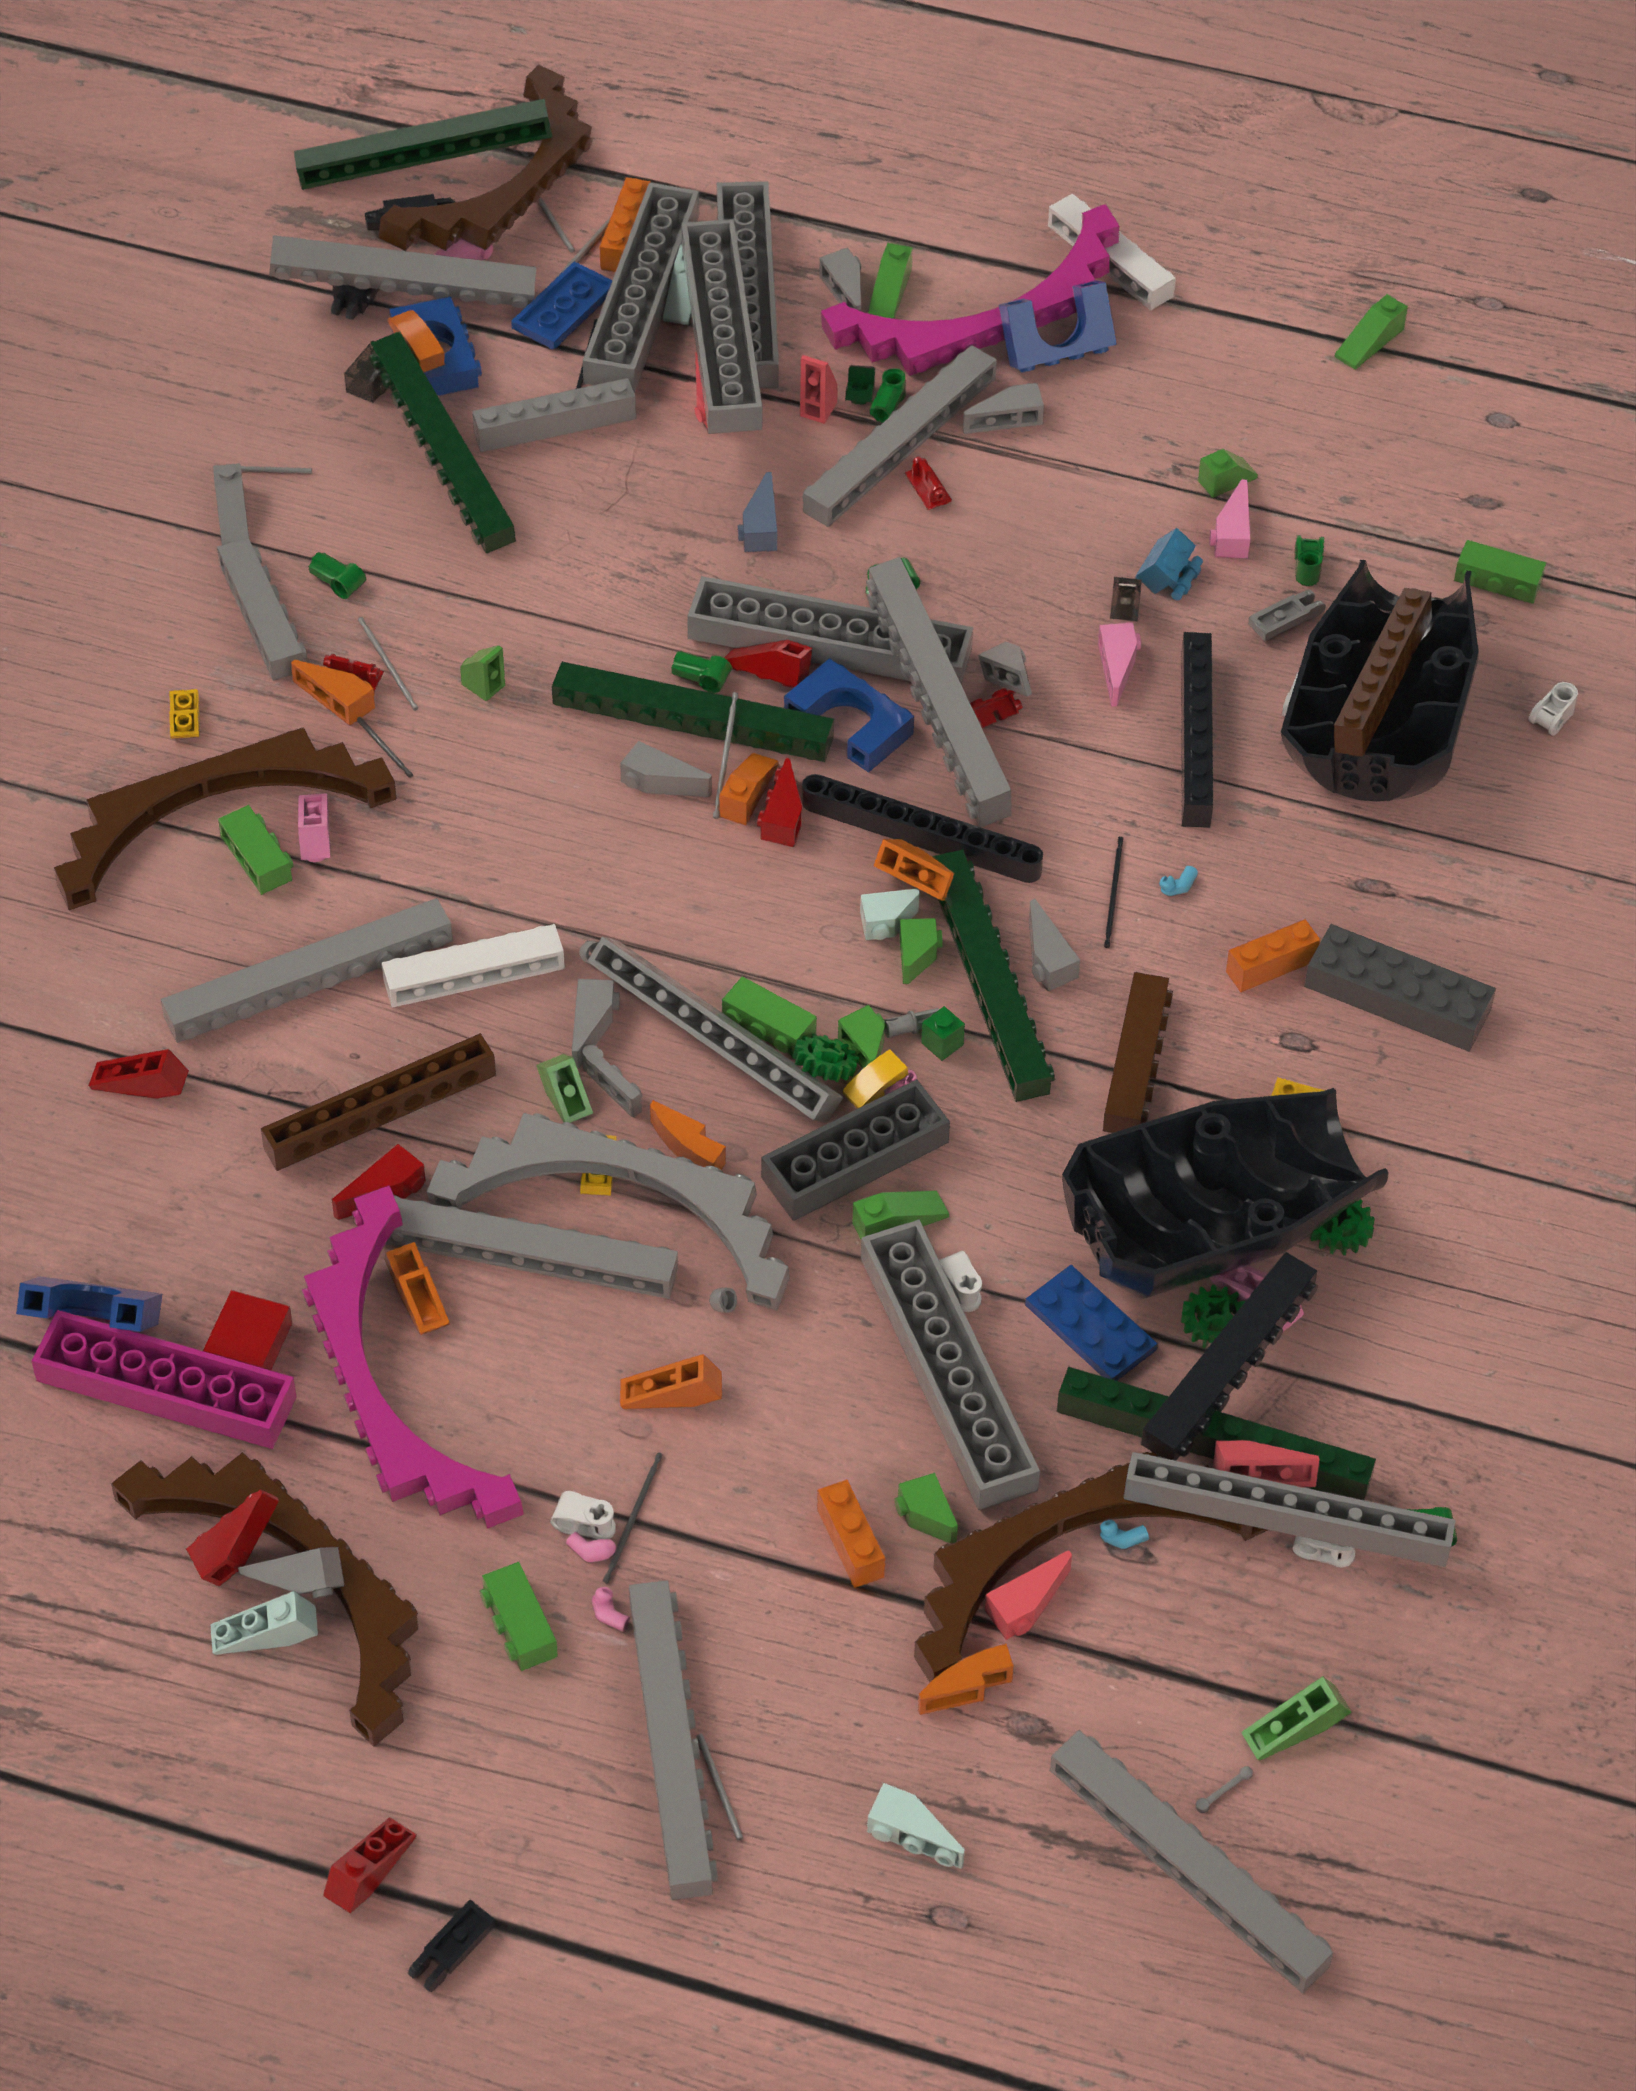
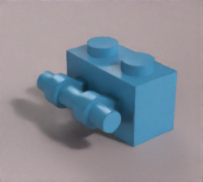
(1165, 563)

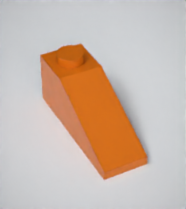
(336, 690)
(746, 787)
(914, 867)
(673, 1385)

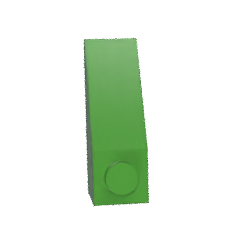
(891, 280)
(1373, 331)
(895, 1209)
(1297, 1719)

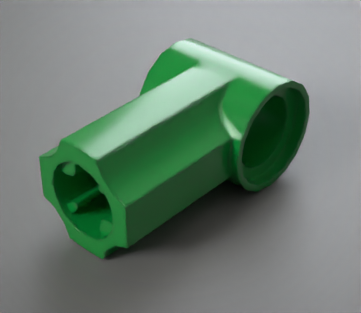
(889, 394)
(342, 579)
(709, 673)

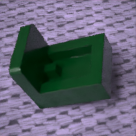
(860, 384)

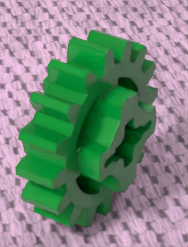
(825, 1057)
(1353, 1231)
(1212, 1311)

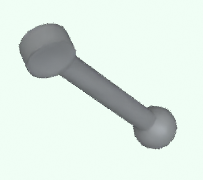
(1202, 1804)

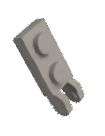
(1286, 614)
(611, 1080)

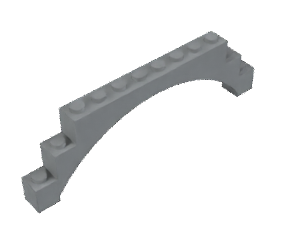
(552, 1148)

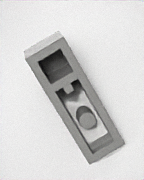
(842, 276)
(1008, 409)
(230, 503)
(1006, 667)
(663, 774)
(1052, 956)
(592, 1013)
(304, 1572)

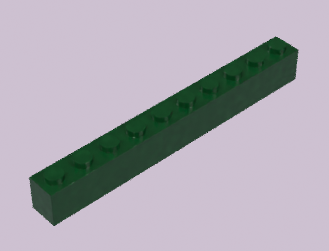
(422, 144)
(442, 443)
(692, 711)
(993, 982)
(1131, 1408)

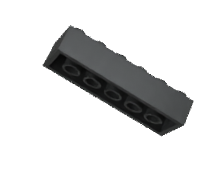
(1400, 987)
(855, 1149)

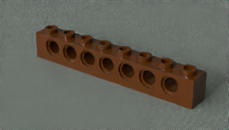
(378, 1102)

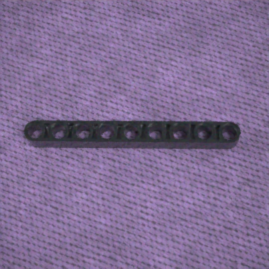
(921, 827)

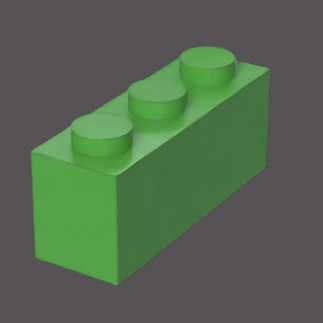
(1500, 571)
(256, 849)
(768, 1015)
(518, 1616)

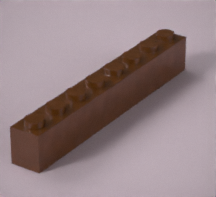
(1383, 672)

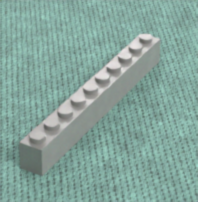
(402, 271)
(899, 436)
(306, 970)
(715, 1029)
(536, 1248)
(1289, 1509)
(671, 1742)
(1192, 1861)

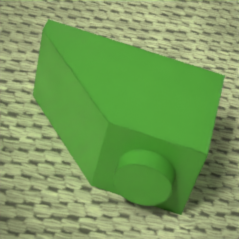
(1223, 472)
(484, 672)
(918, 946)
(863, 1033)
(565, 1088)
(926, 1508)

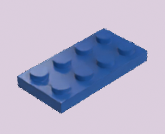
(562, 305)
(1091, 1324)

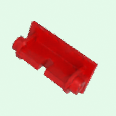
(927, 484)
(364, 671)
(1001, 703)

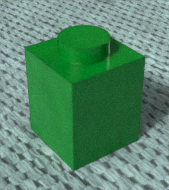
(943, 1033)

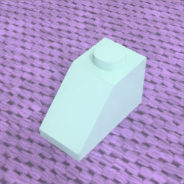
(883, 912)

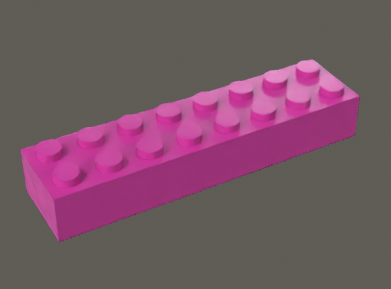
(164, 1379)

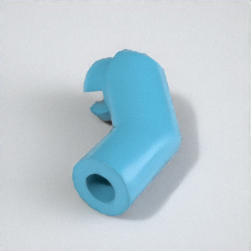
(1178, 886)
(1122, 1539)

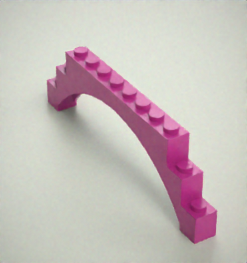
(937, 342)
(402, 1457)

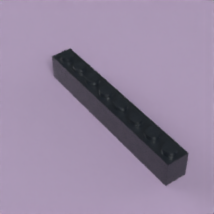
(1196, 730)
(1229, 1358)

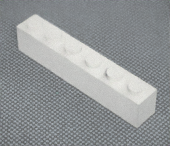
(1128, 263)
(473, 965)

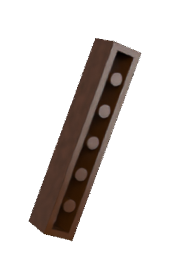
(1137, 1052)

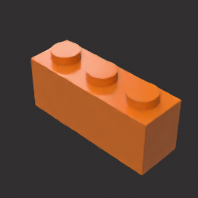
(1272, 955)
(851, 1533)

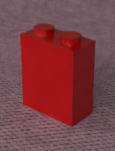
(250, 1330)

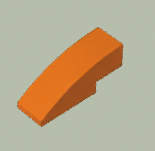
(419, 339)
(686, 1137)
(416, 1288)
(967, 1680)

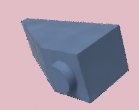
(759, 519)

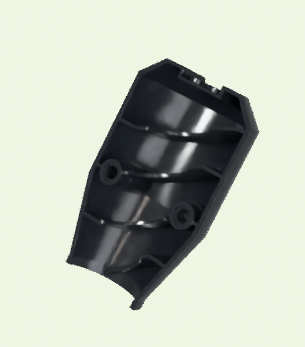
(1424, 716)
(1211, 1188)

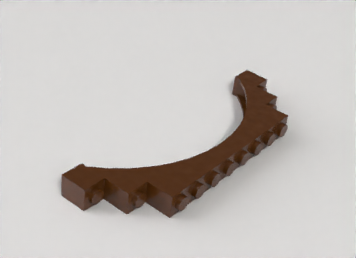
(491, 214)
(276, 761)
(981, 1559)
(372, 1605)

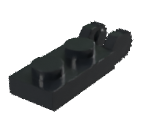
(453, 1944)

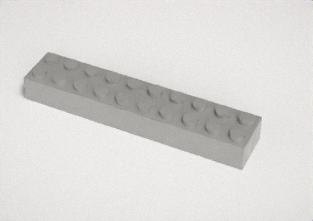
(750, 209)
(639, 287)
(721, 327)
(844, 632)
(939, 692)
(949, 1365)

